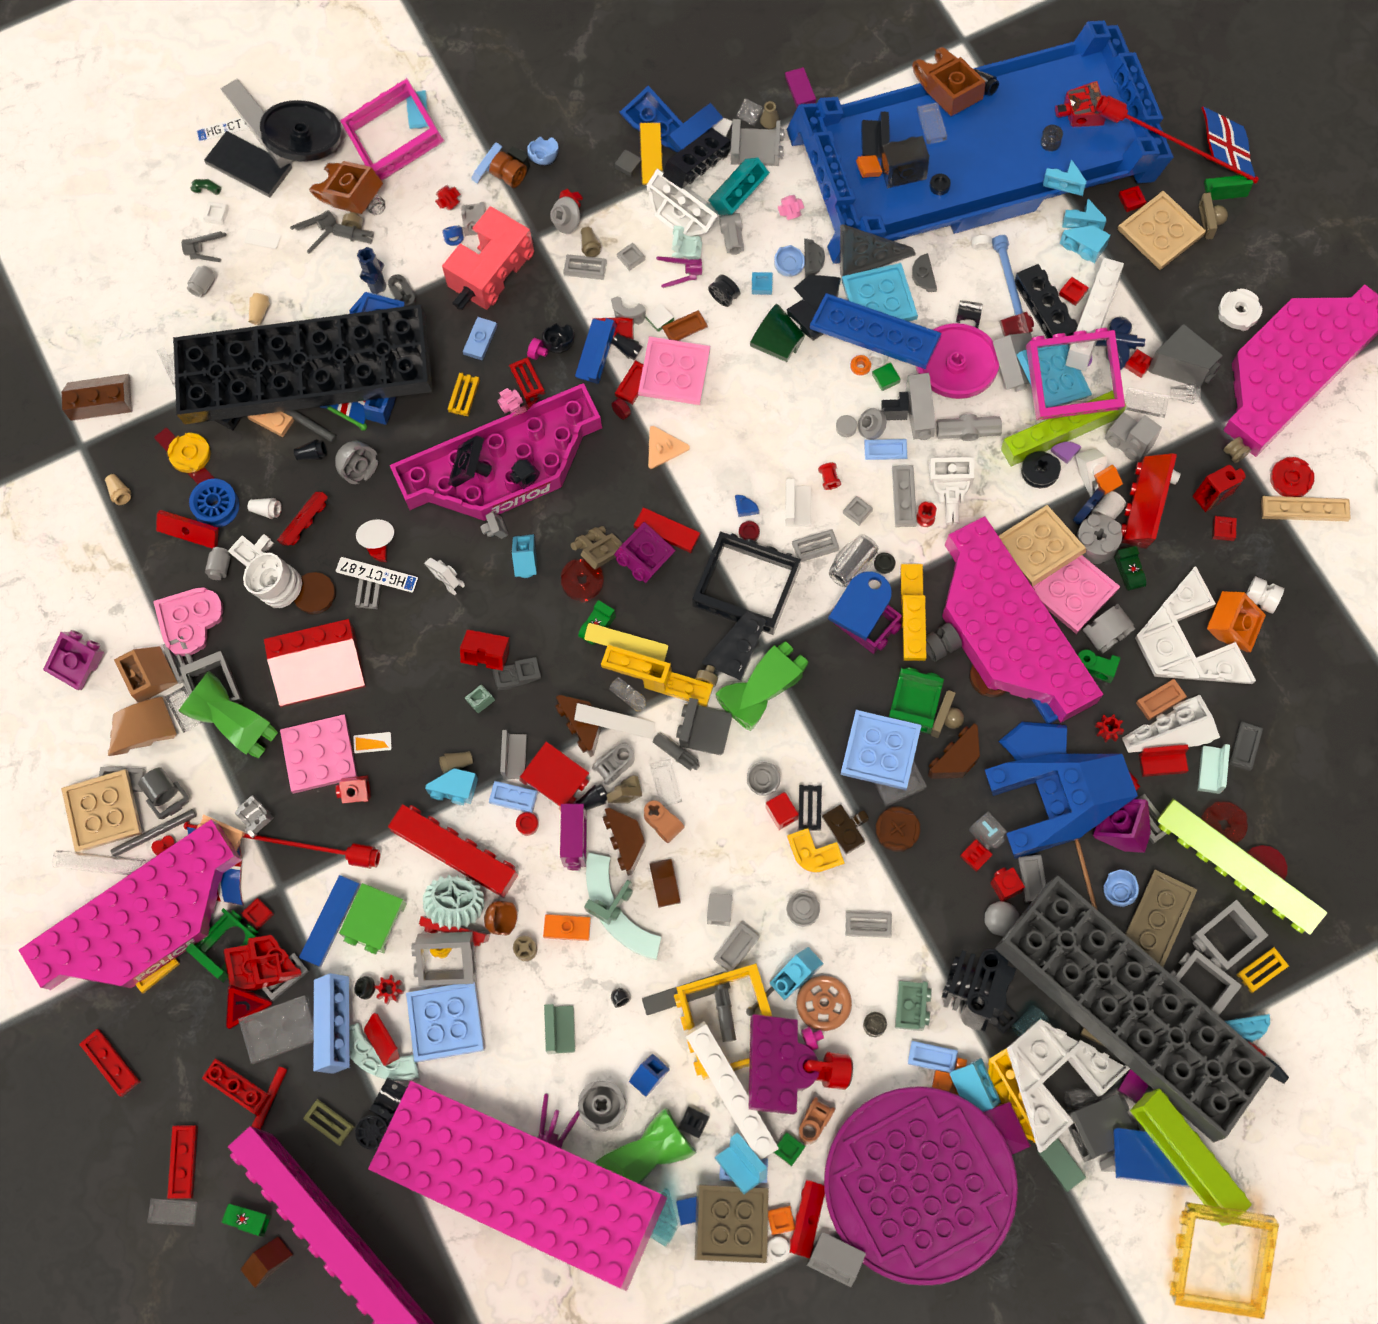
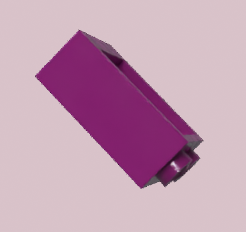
(895, 625)
(573, 836)

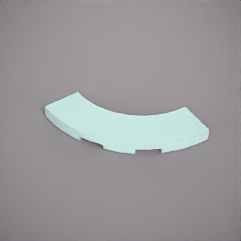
(366, 1058)

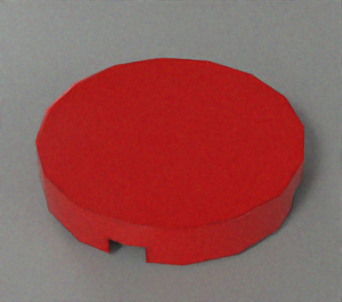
(1292, 477)

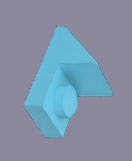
(1069, 182)
(1090, 216)

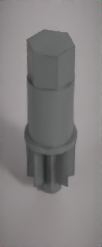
(675, 751)
(724, 1011)

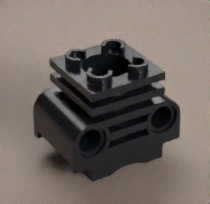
(980, 988)

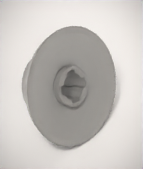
(565, 215)

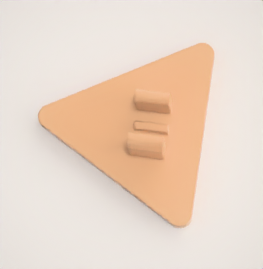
(663, 447)

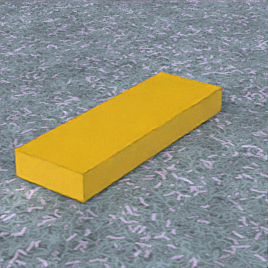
(650, 150)

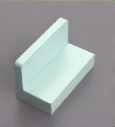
(1213, 769)

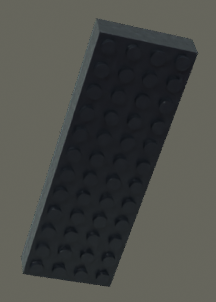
(302, 364)

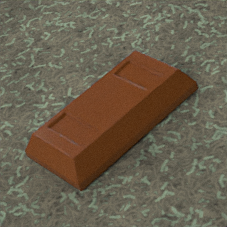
(685, 326)

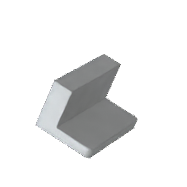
(513, 755)
(836, 1259)

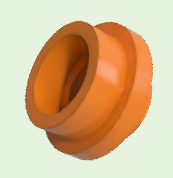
(863, 360)

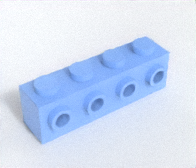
(331, 1023)

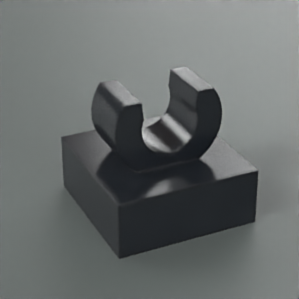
(693, 1122)

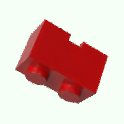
(484, 649)

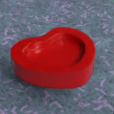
(161, 845)

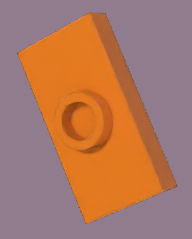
(567, 927)

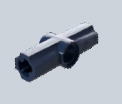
(371, 270)

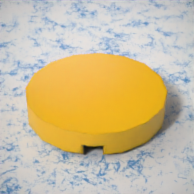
(189, 453)

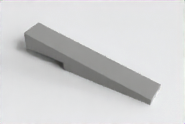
(249, 112)

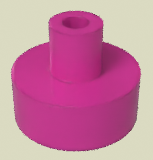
(536, 349)
(811, 1038)

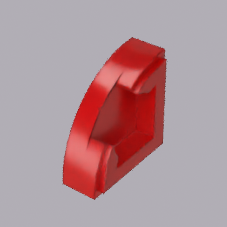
(378, 554)

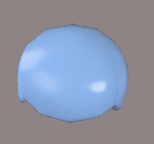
(543, 151)
(789, 261)
(1121, 888)

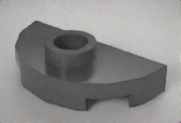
(814, 257)
(923, 274)

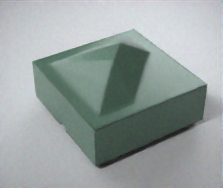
(479, 699)

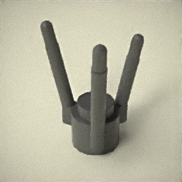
(323, 221)
(193, 246)

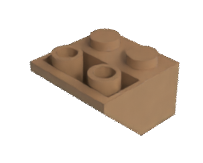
(145, 672)

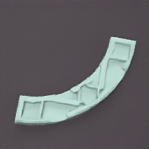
(622, 929)

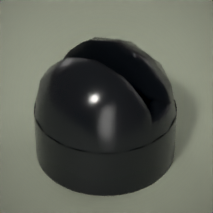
(620, 997)

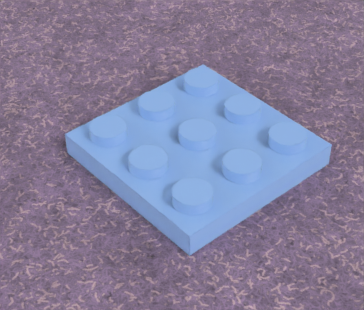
(881, 750)
(444, 1022)

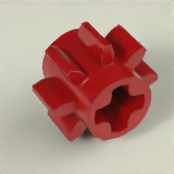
(447, 197)
(1115, 727)
(383, 991)

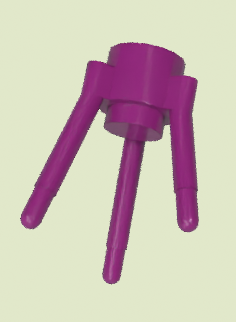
(692, 267)
(549, 1136)

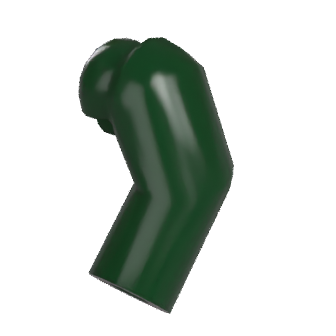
(207, 184)

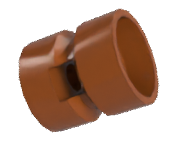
(507, 169)

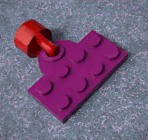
(784, 1066)

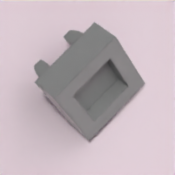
(494, 526)

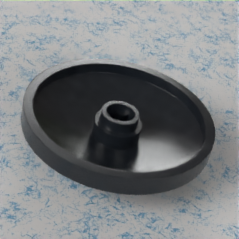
(300, 130)

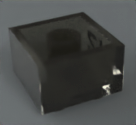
(904, 161)

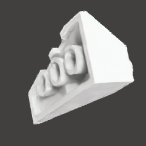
(1186, 725)

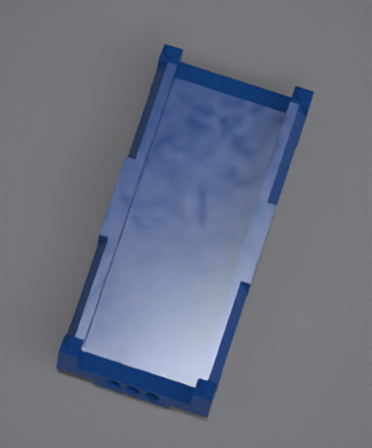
(990, 146)

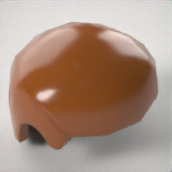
(500, 918)

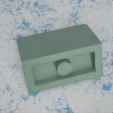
(559, 1029)

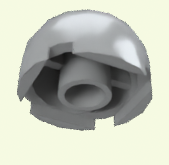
(356, 461)

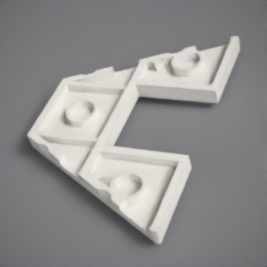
(1169, 650)
(1040, 1054)

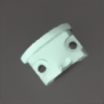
(685, 245)

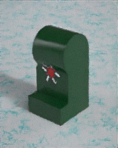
(1130, 568)

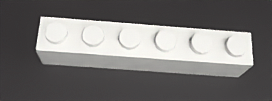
(1095, 312)
(731, 1090)

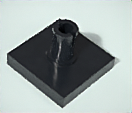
(468, 462)

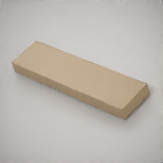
(1305, 508)

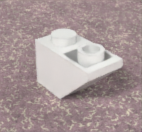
(1089, 464)

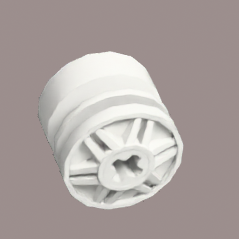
(272, 580)

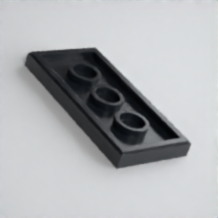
(247, 164)

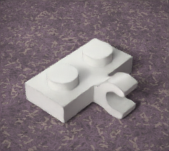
(245, 551)
(445, 574)

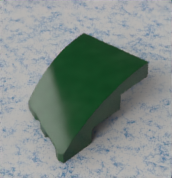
(777, 335)

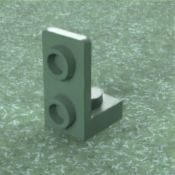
(599, 909)

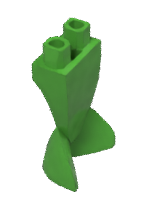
(770, 678)
(239, 724)
(659, 1144)

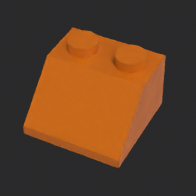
(1236, 620)

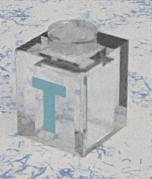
(988, 831)

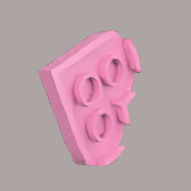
(188, 616)

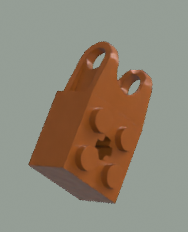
(950, 81)
(347, 186)

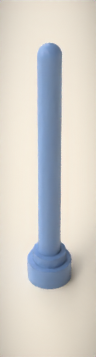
(1000, 244)

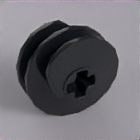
(1043, 461)

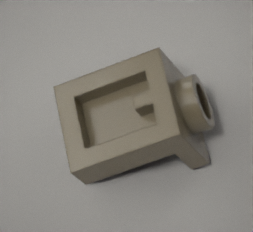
(626, 792)

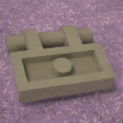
(599, 552)

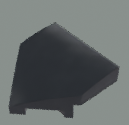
(815, 287)

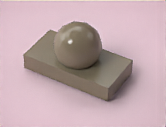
(1211, 215)
(951, 717)

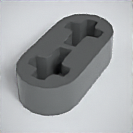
(406, 290)

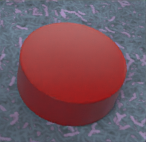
(527, 823)

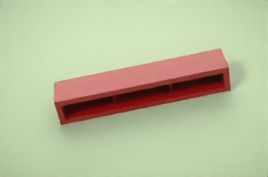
(453, 851)

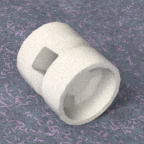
(1265, 595)

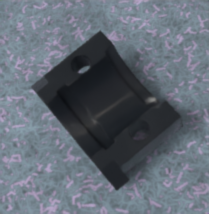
(969, 310)
(388, 1099)

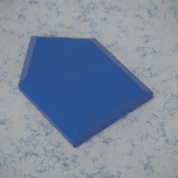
(1035, 740)

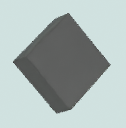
(628, 163)

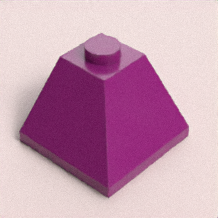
(1127, 828)
(1010, 1127)

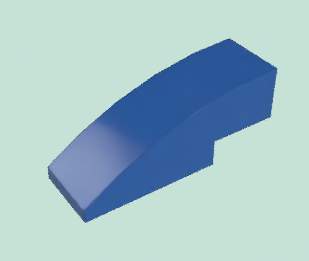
(695, 127)

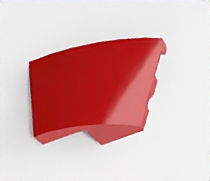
(259, 964)

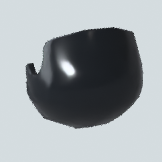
(558, 338)

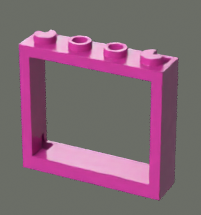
(407, 152)
(1082, 408)

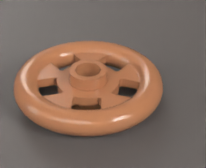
(811, 1018)

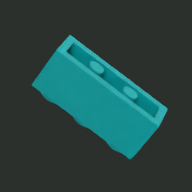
(738, 186)

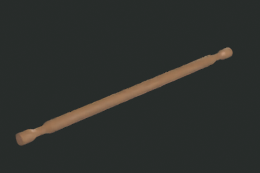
(1086, 876)

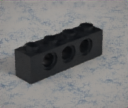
(696, 158)
(1035, 299)

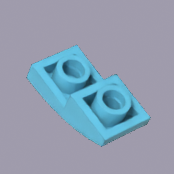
(415, 117)

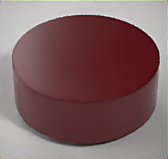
(621, 408)
(749, 530)

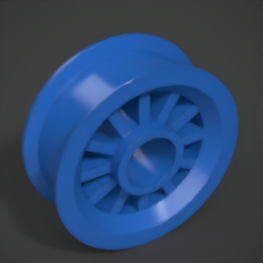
(205, 494)

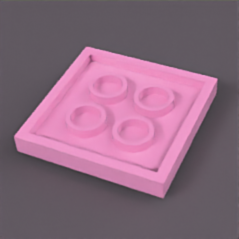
(674, 370)
(1076, 592)
(318, 753)

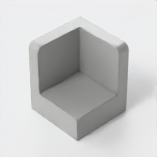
(719, 909)

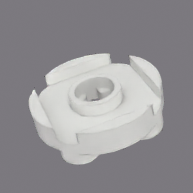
(1236, 319)

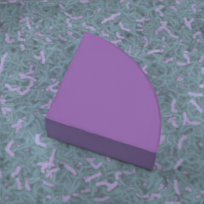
(1066, 450)

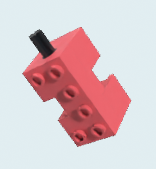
(503, 248)

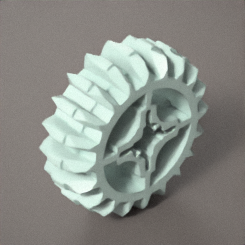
(453, 902)

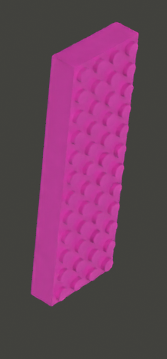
(519, 1185)
(325, 1229)

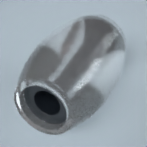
(853, 559)

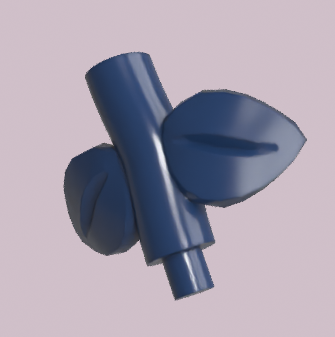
(1124, 340)

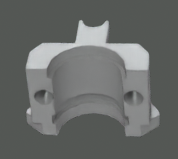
(471, 217)
(636, 313)
(253, 815)

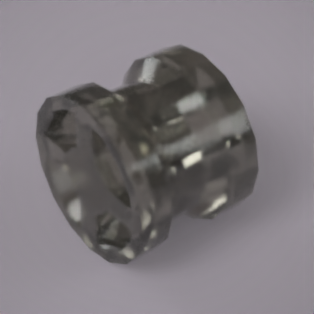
(1051, 143)
(878, 1022)

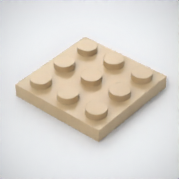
(1161, 230)
(1041, 545)
(101, 810)

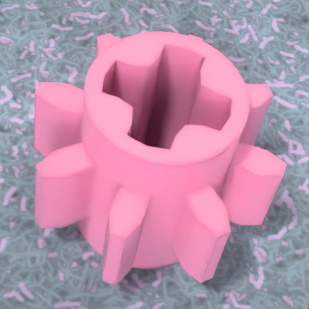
(790, 207)
(509, 401)

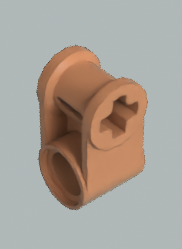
(664, 824)
(817, 1118)

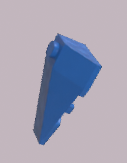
(651, 109)

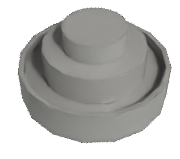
(872, 423)
(803, 909)

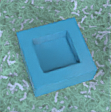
(762, 283)

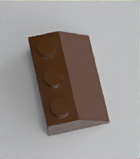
(97, 397)

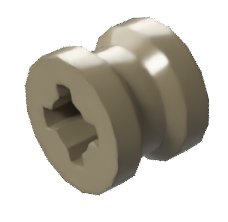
(1237, 449)
(522, 945)

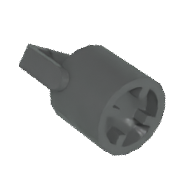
(161, 789)

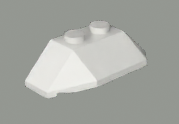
(680, 206)

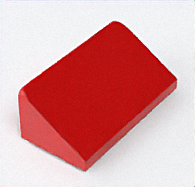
(381, 1040)

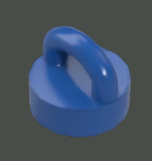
(453, 231)

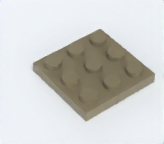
(731, 1224)

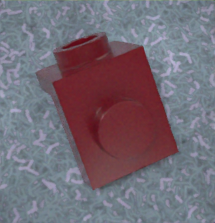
(1017, 324)

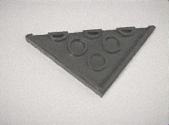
(867, 251)

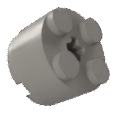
(1101, 528)
(1109, 627)
(601, 1092)

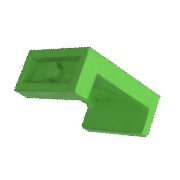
(371, 918)

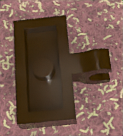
(844, 828)

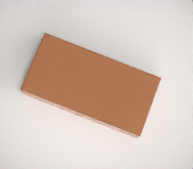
(1161, 699)

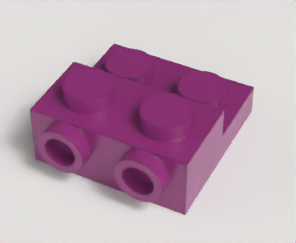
(644, 553)
(73, 659)

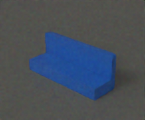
(596, 350)

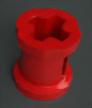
(829, 476)
(926, 508)

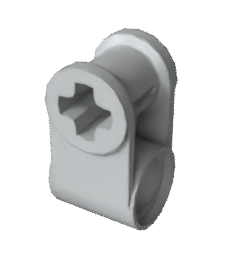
(613, 764)

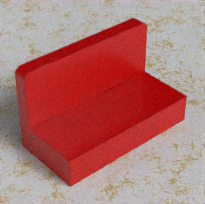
(1163, 760)

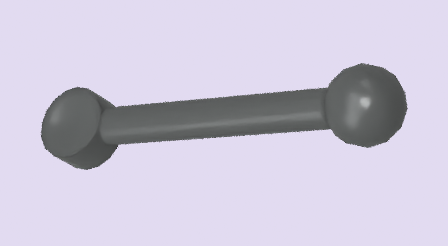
(751, 1010)

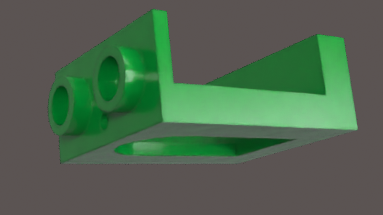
(199, 951)

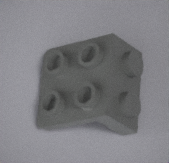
(703, 728)

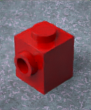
(1007, 884)

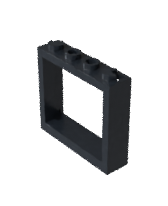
(750, 548)

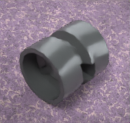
(943, 641)

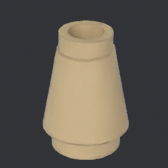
(257, 308)
(117, 490)

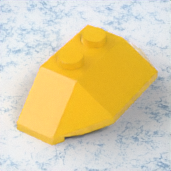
(1007, 1088)

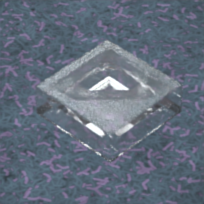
(749, 112)

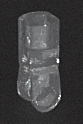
(628, 694)

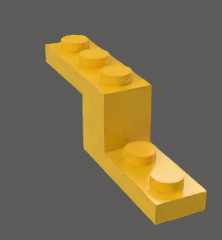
(913, 612)
(656, 675)

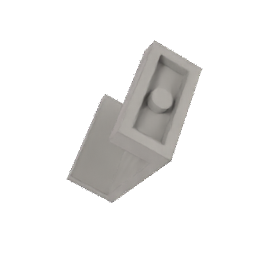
(756, 143)

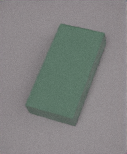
(1062, 1165)

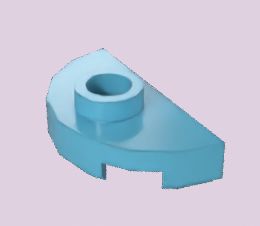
(1251, 1027)

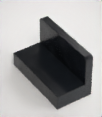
(875, 135)

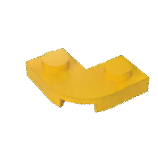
(811, 858)

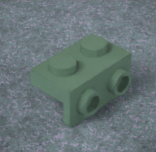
(911, 1005)

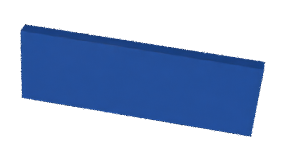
(875, 331)

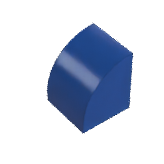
(649, 1075)

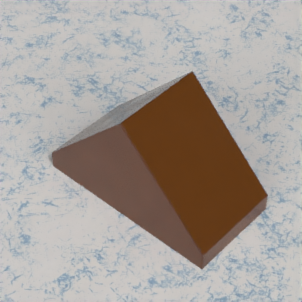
(665, 883)
(266, 1261)

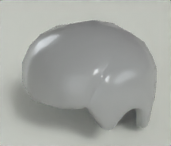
(763, 778)
(1000, 917)

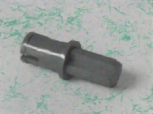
(353, 233)

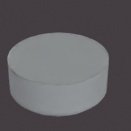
(846, 426)

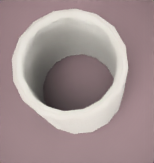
(1110, 505)

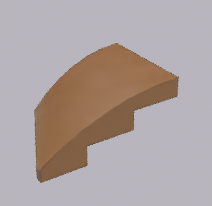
(140, 726)

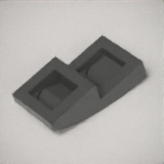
(517, 674)

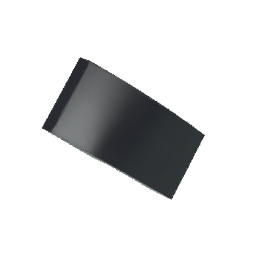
(803, 315)

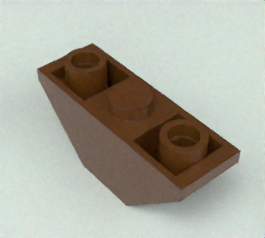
(587, 733)
(958, 757)
(626, 838)

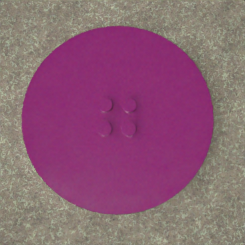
(921, 1185)

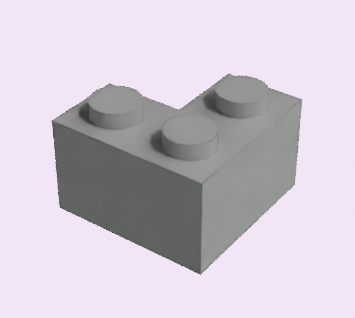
(1132, 436)

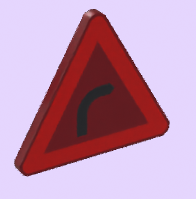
(242, 1004)

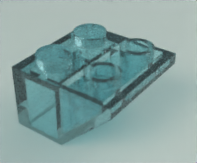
(667, 1221)

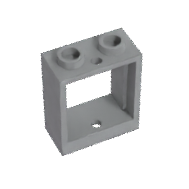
(206, 664)
(1245, 922)
(445, 940)
(1231, 985)

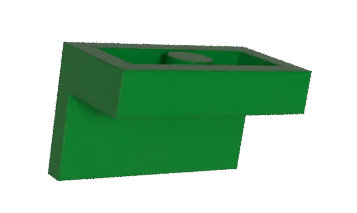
(1228, 187)

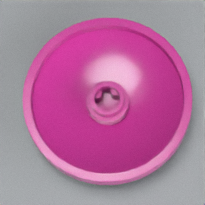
(962, 362)

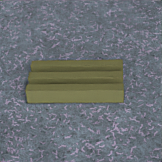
(344, 1134)

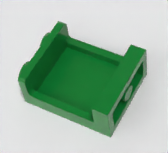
(917, 698)

